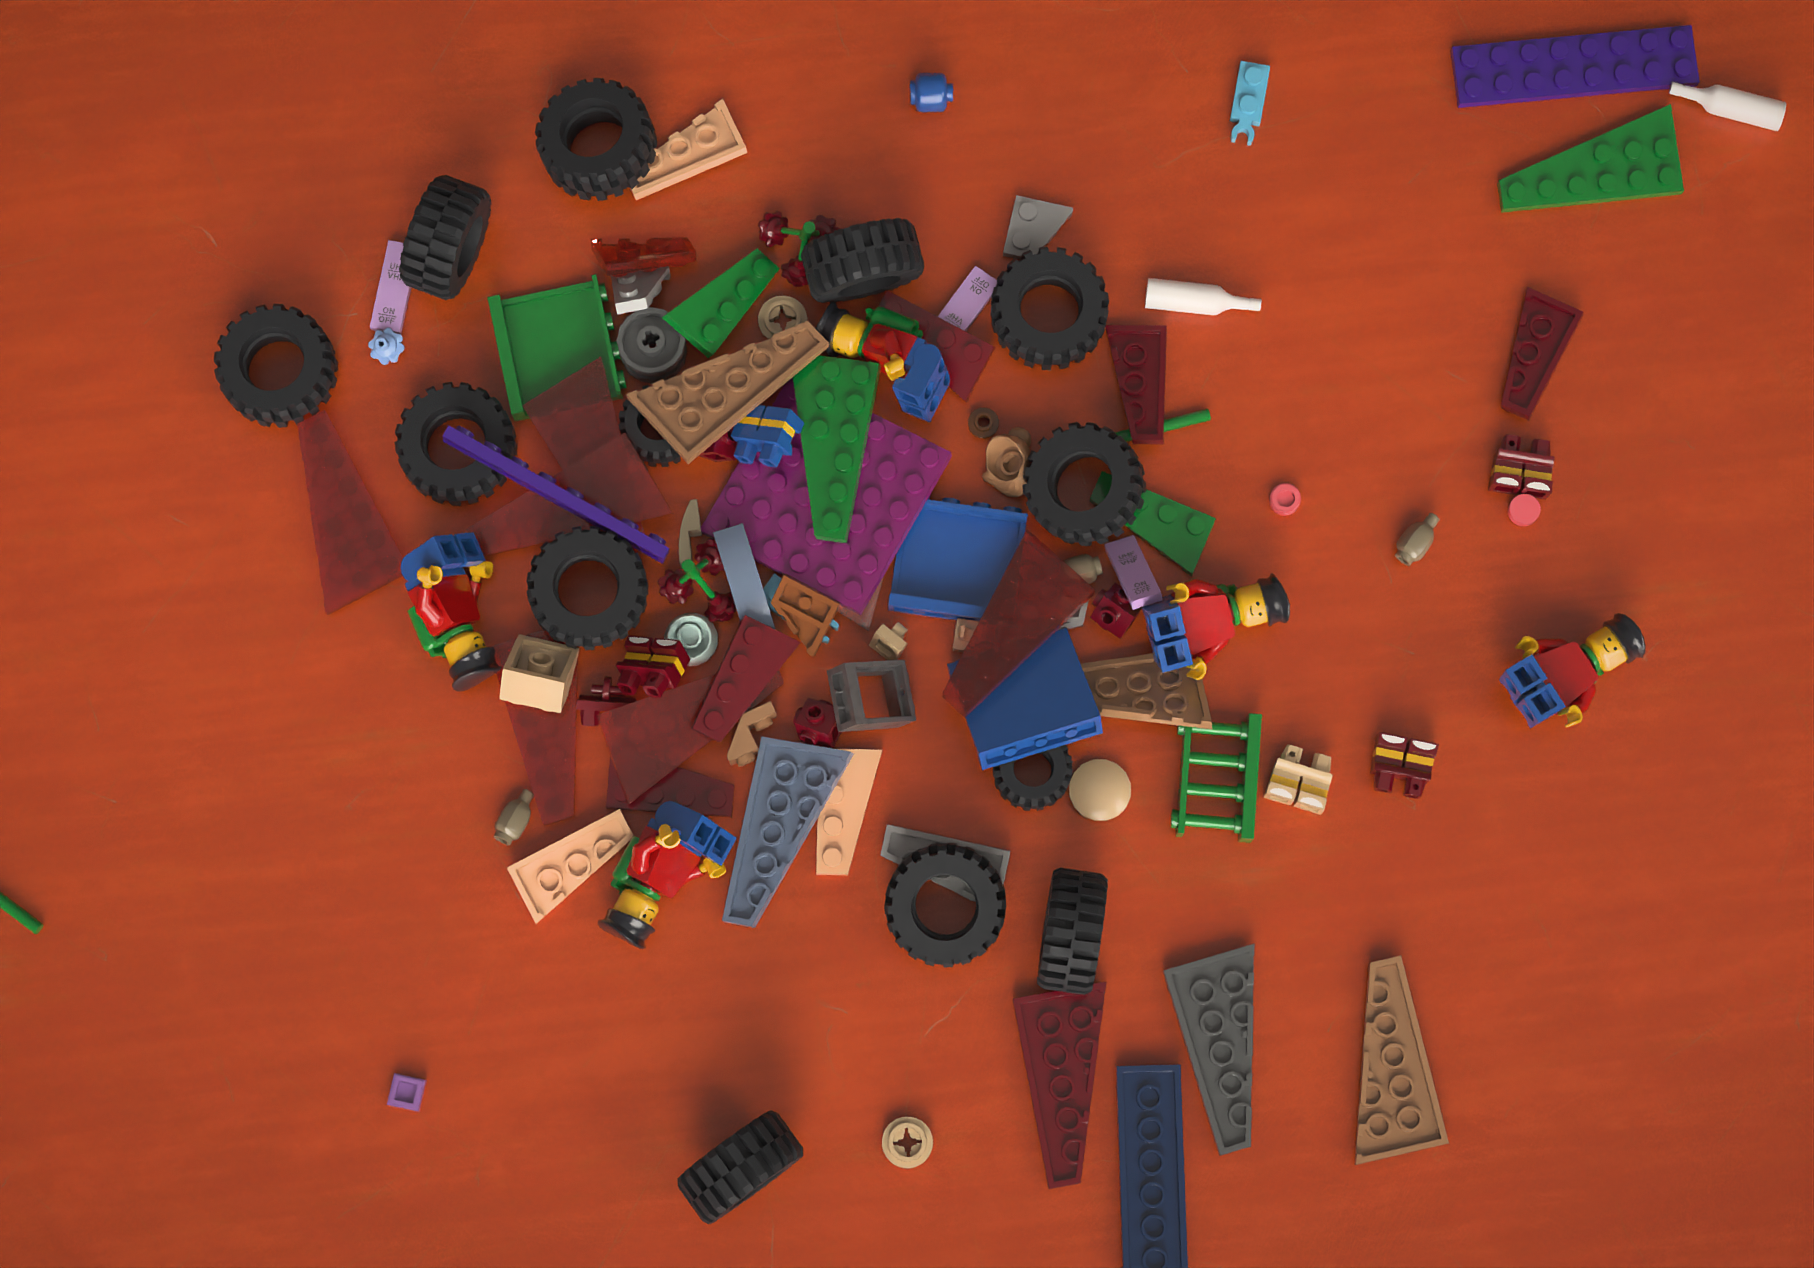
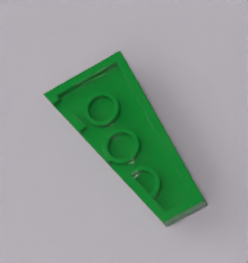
(718, 307)
(1165, 525)

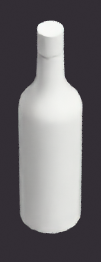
(1735, 104)
(1194, 298)

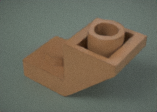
(743, 745)

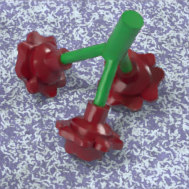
(774, 229)
(676, 584)

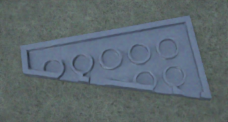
(782, 806)

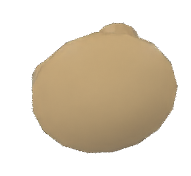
(1100, 790)

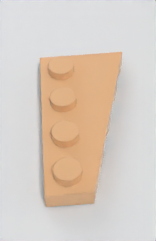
(697, 148)
(844, 813)
(561, 867)

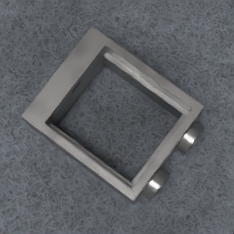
(848, 700)

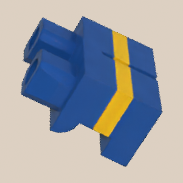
(768, 432)

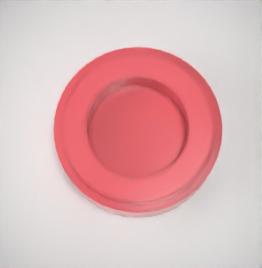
(1284, 499)
(1524, 510)

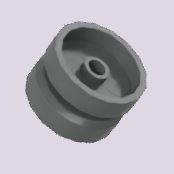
(647, 363)

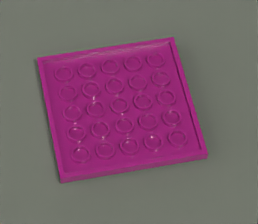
(777, 516)

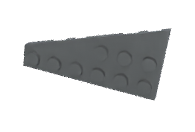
(1216, 1024)

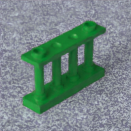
(1245, 793)

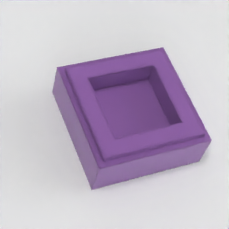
(406, 1092)

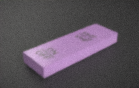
(392, 293)
(969, 299)
(1133, 572)

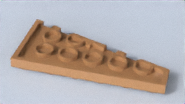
(716, 395)
(1141, 692)
(1396, 1084)

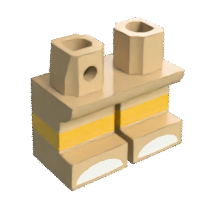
(1313, 784)

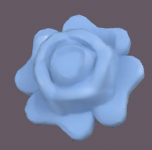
(386, 346)

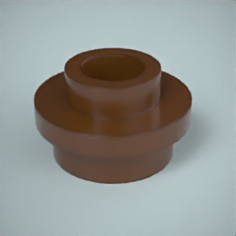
(983, 432)

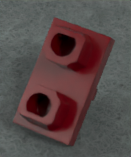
(592, 705)

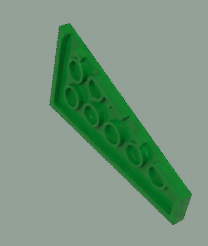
(1616, 166)
(836, 407)

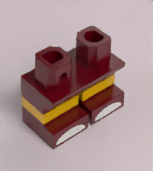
(1521, 470)
(651, 664)
(1416, 764)

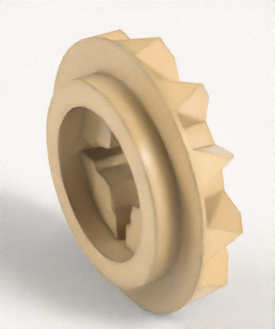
(771, 310)
(895, 1131)

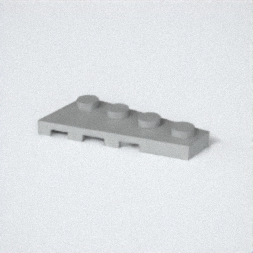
(902, 842)

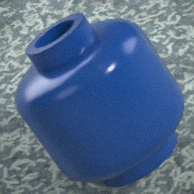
(930, 92)

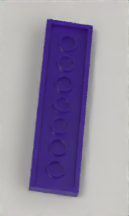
(1574, 66)

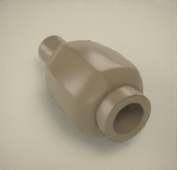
(1416, 540)
(1085, 566)
(513, 818)

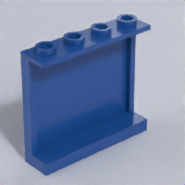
(954, 559)
(1035, 706)

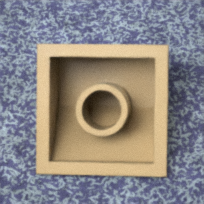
(538, 673)

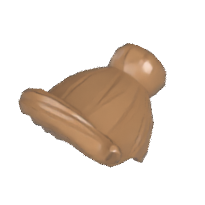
(1006, 461)

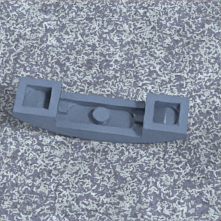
(742, 574)

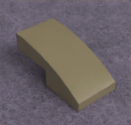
(689, 528)

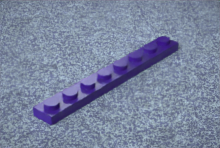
(545, 486)

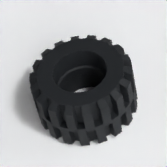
(649, 450)
(1039, 796)

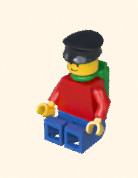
(898, 348)
(448, 605)
(1201, 618)
(1563, 675)
(663, 863)

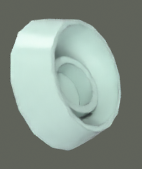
(697, 633)

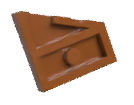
(805, 611)

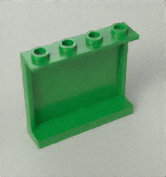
(552, 337)

